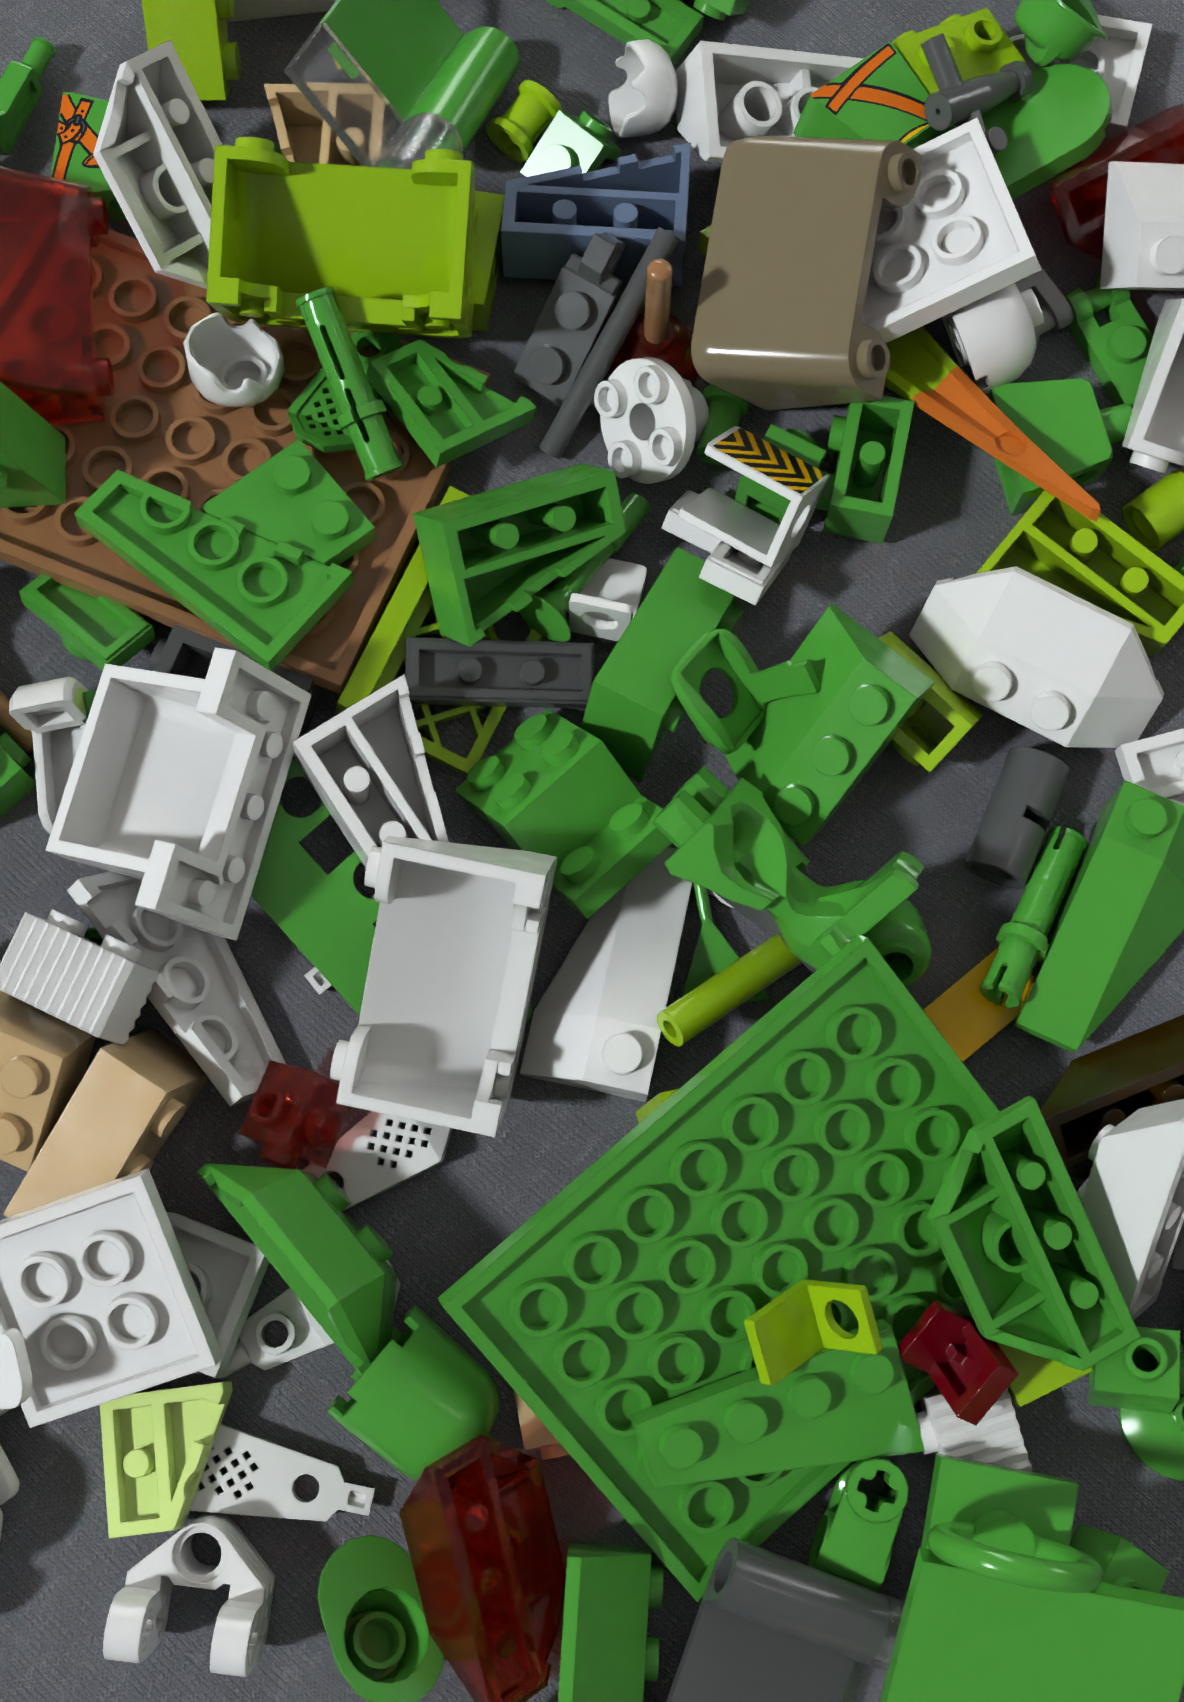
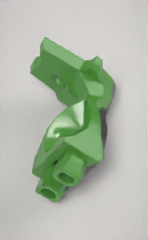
(748, 859)

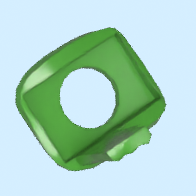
(750, 687)

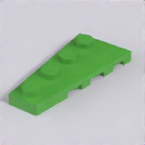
(231, 579)
(820, 1414)

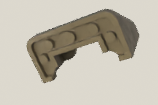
(795, 267)

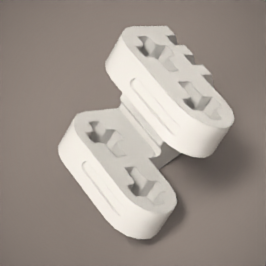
(142, 1606)

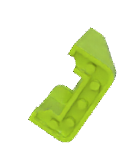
(380, 236)

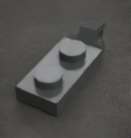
(572, 319)

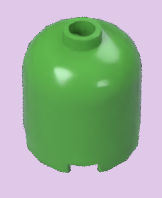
(419, 1398)

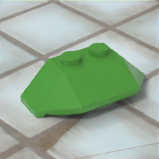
(1027, 1245)
(316, 1251)

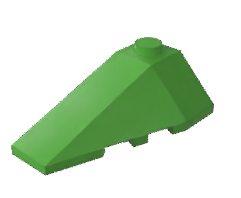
(1114, 918)

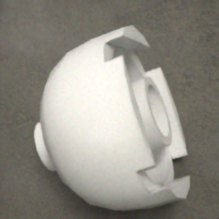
(995, 335)

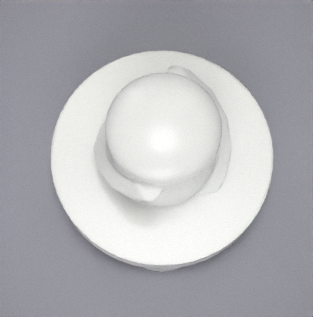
(649, 419)

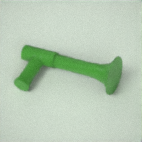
(549, 611)

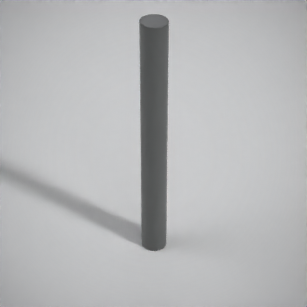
(606, 347)

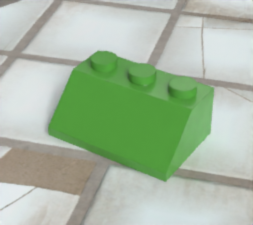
(823, 743)
(606, 1623)

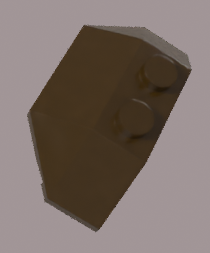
(1111, 1086)

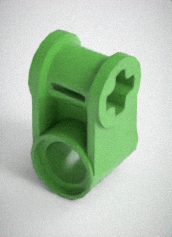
(858, 1534)

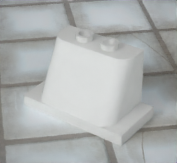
(182, 784)

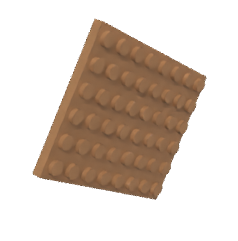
(196, 449)

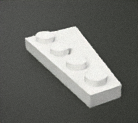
(196, 988)

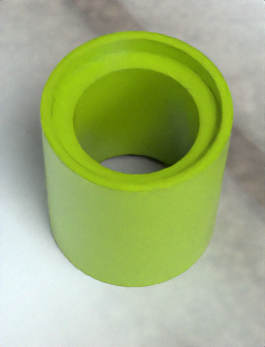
(1157, 512)

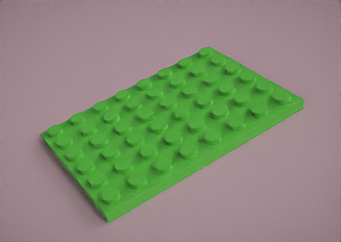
(770, 1167)

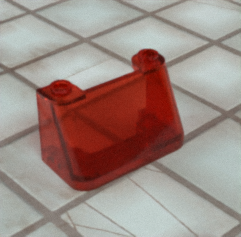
(48, 296)

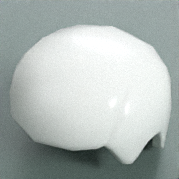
(649, 93)
(232, 361)

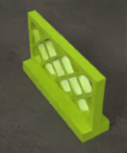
(387, 653)

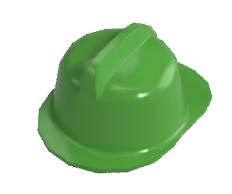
(1057, 29)
(378, 1621)

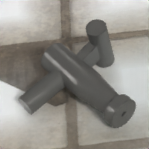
(969, 99)

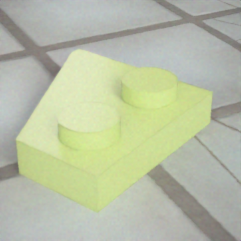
(157, 1454)

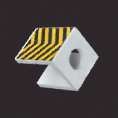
(741, 525)

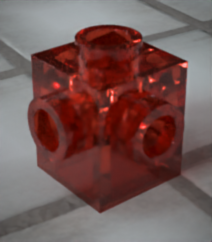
(295, 1117)

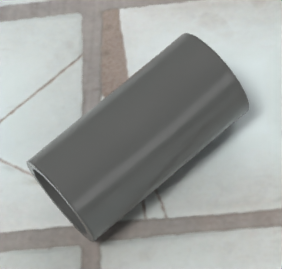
(1017, 817)

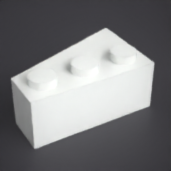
(373, 771)

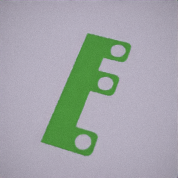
(315, 908)

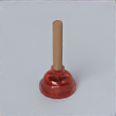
(657, 331)

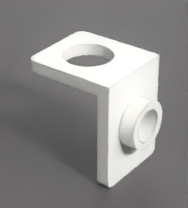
(608, 600)

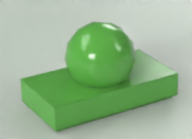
(88, 626)

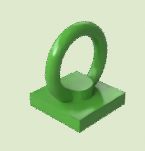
(1007, 1525)

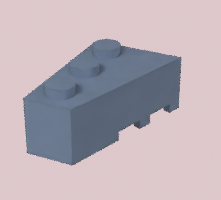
(562, 209)

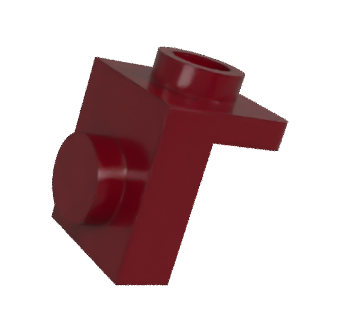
(959, 1360)

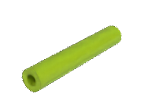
(726, 990)

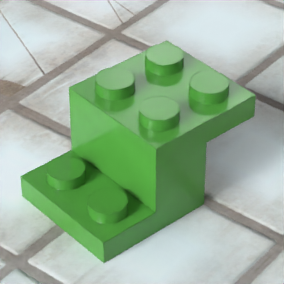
(567, 799)

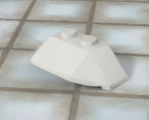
(160, 162)
(1040, 657)
(1138, 1198)

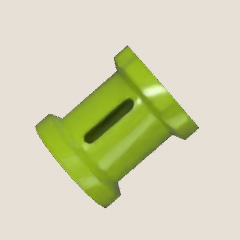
(523, 121)

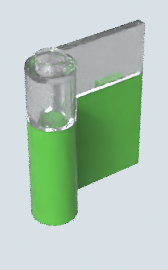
(401, 78)

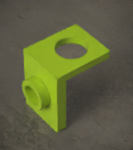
(802, 1324)

